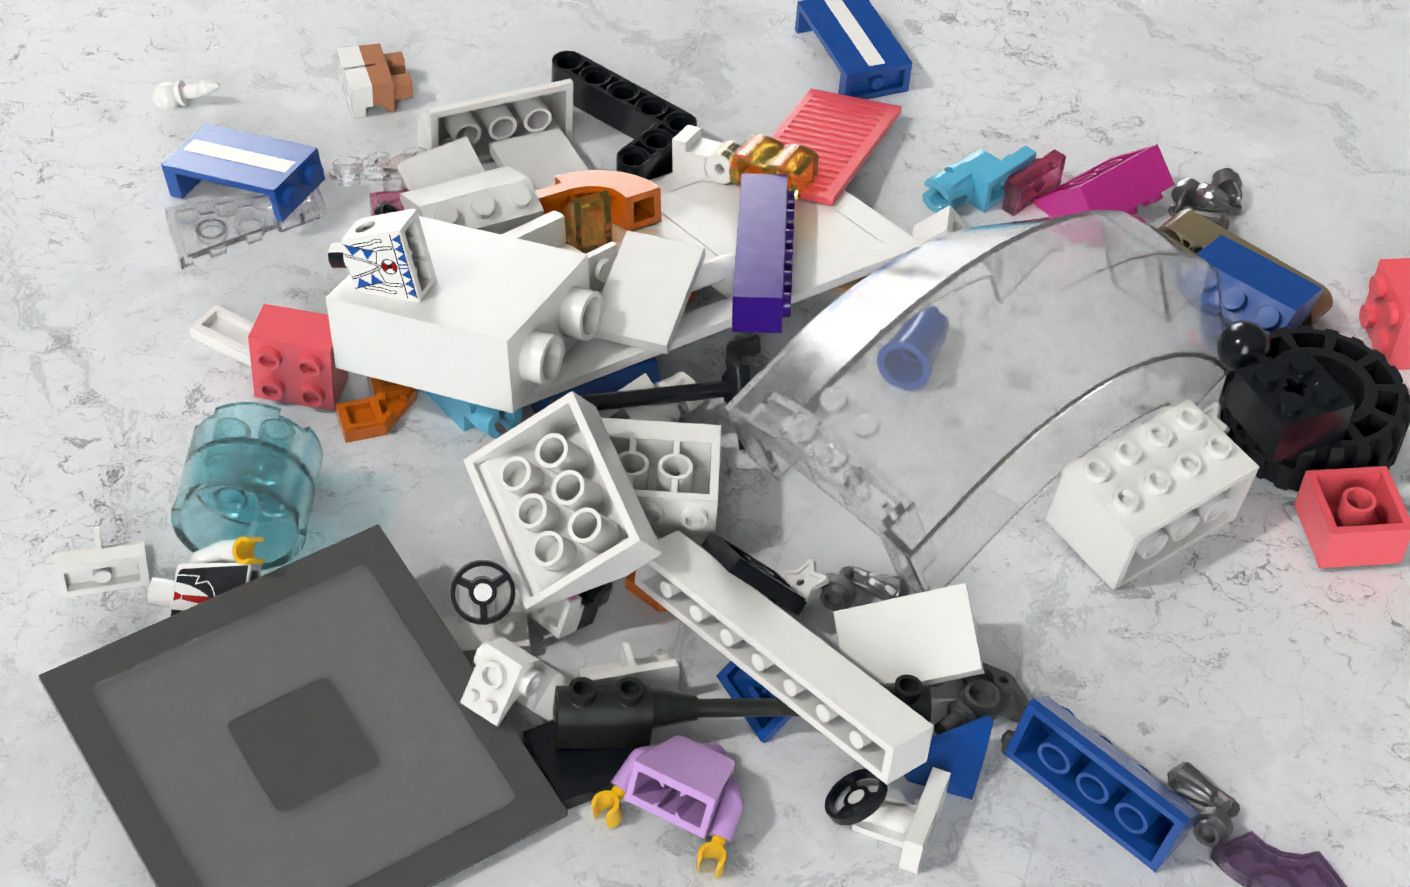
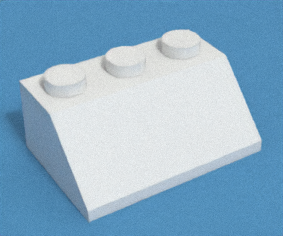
(482, 201)

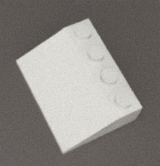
(561, 504)

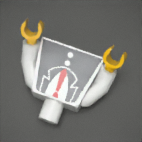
(207, 574)

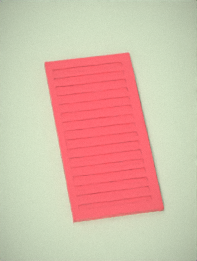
(842, 134)

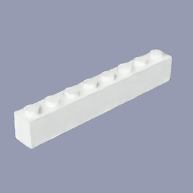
(787, 659)

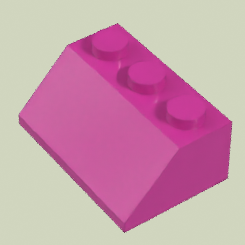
(1112, 185)

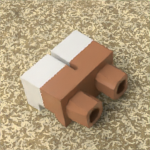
(372, 78)

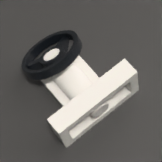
(484, 611)
(889, 817)

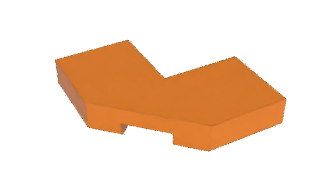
(375, 414)

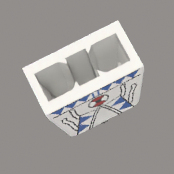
(387, 256)

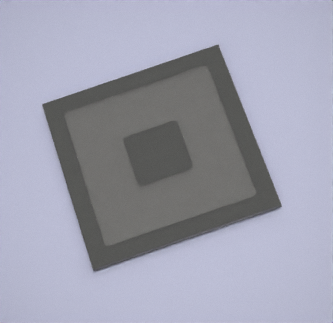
(302, 735)

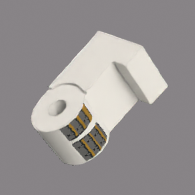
(701, 156)

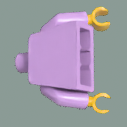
(684, 786)

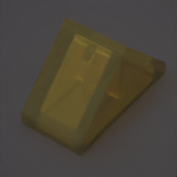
(588, 221)

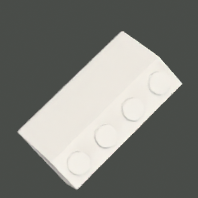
(499, 117)

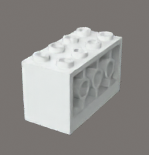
(671, 472)

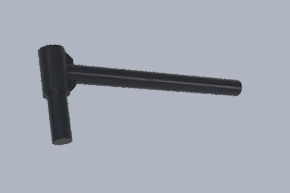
(732, 383)

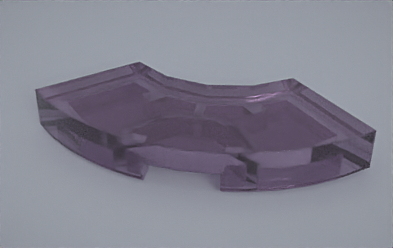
(1257, 864)

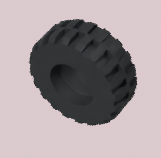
(1369, 381)

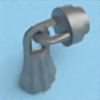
(1220, 191)
(1183, 196)
(841, 588)
(1214, 822)

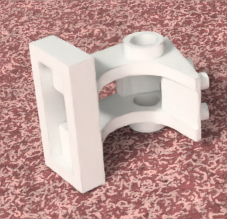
(507, 675)

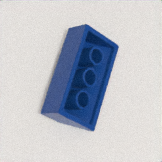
(1100, 782)

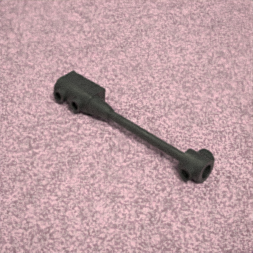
(627, 712)

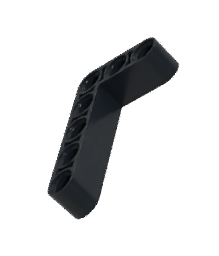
(627, 109)

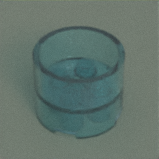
(248, 478)

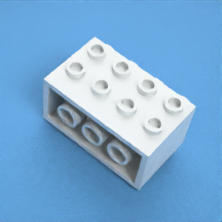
(1150, 493)

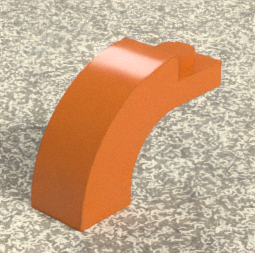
(633, 198)

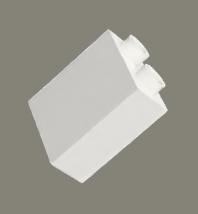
(485, 326)

